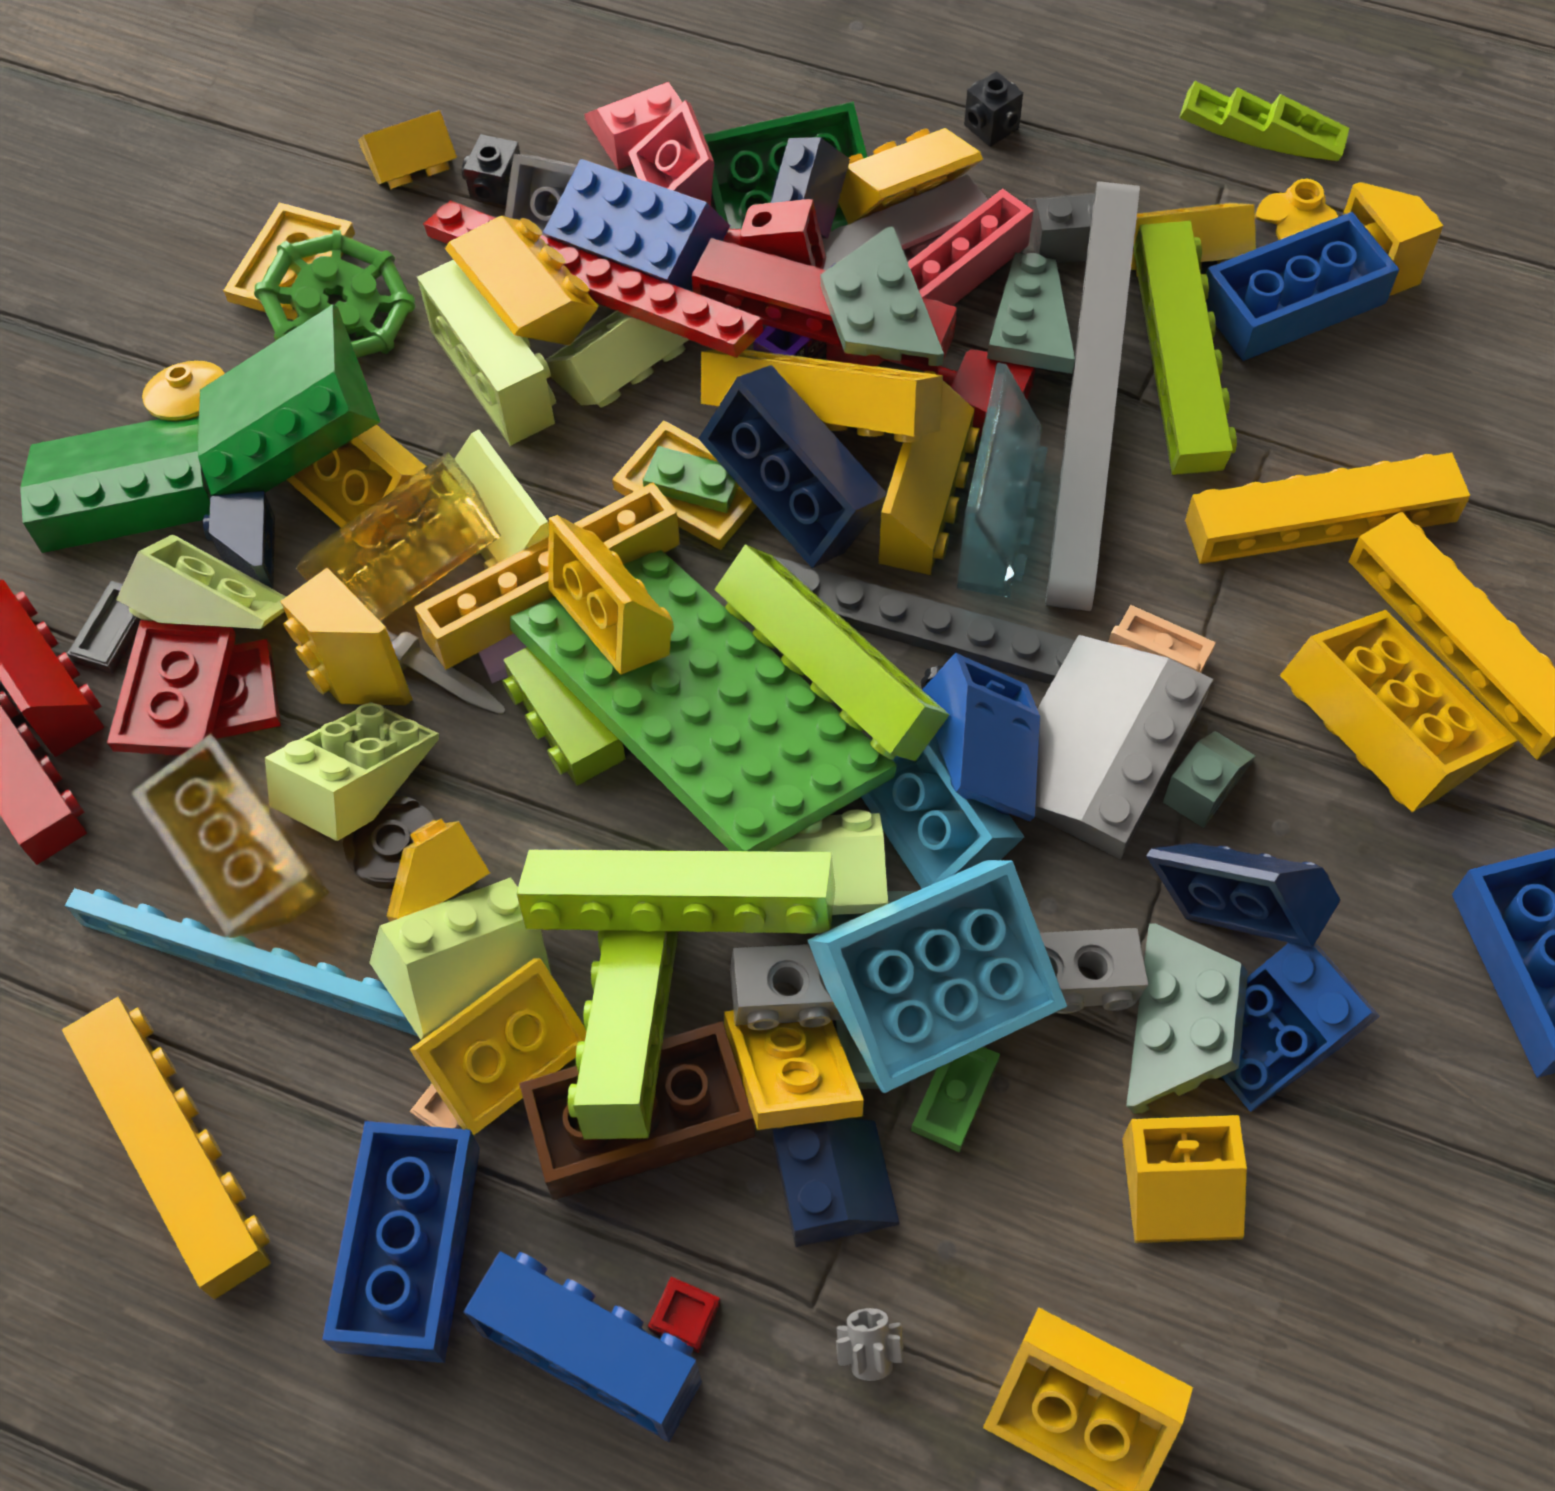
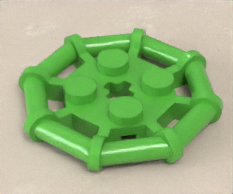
(339, 277)

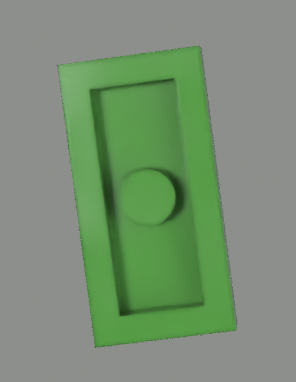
(691, 479)
(955, 1098)

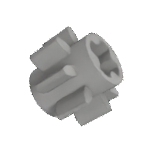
(869, 1344)

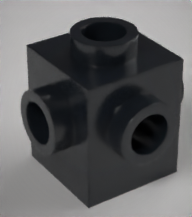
(993, 108)
(489, 169)

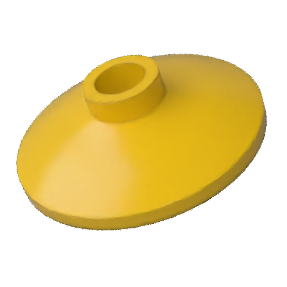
(176, 390)

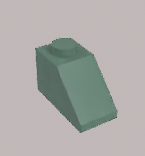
(1207, 777)

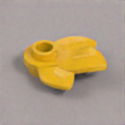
(1297, 209)

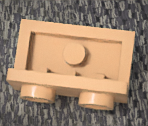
(1160, 637)

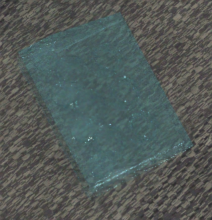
(1002, 491)

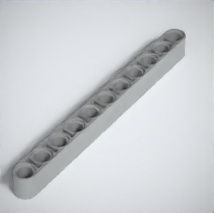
(1093, 398)

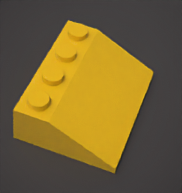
(1396, 708)

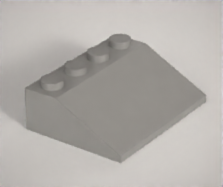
(1111, 738)

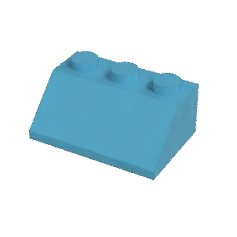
(933, 824)

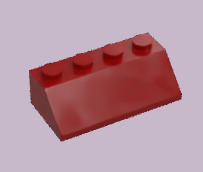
(40, 680)

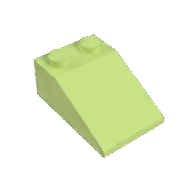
(190, 587)

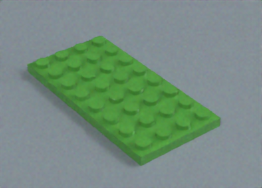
(716, 716)

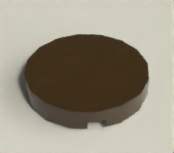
(378, 846)

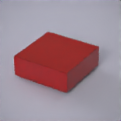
(684, 1313)

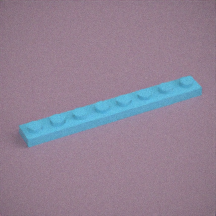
(238, 957)

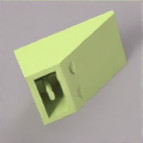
(346, 769)

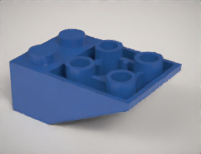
(988, 736)
(1293, 1020)

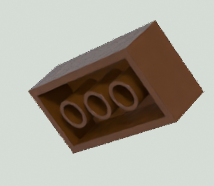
(694, 1111)

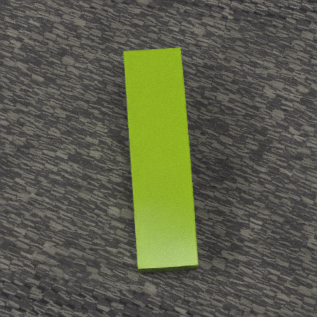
(1275, 127)

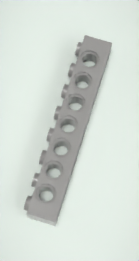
(1109, 953)

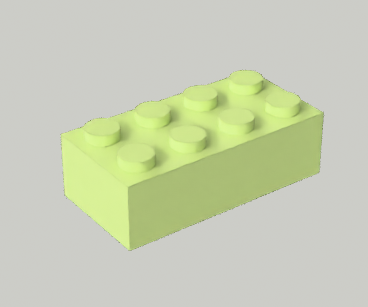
(487, 354)

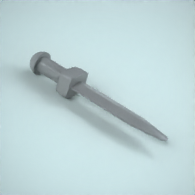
(411, 655)

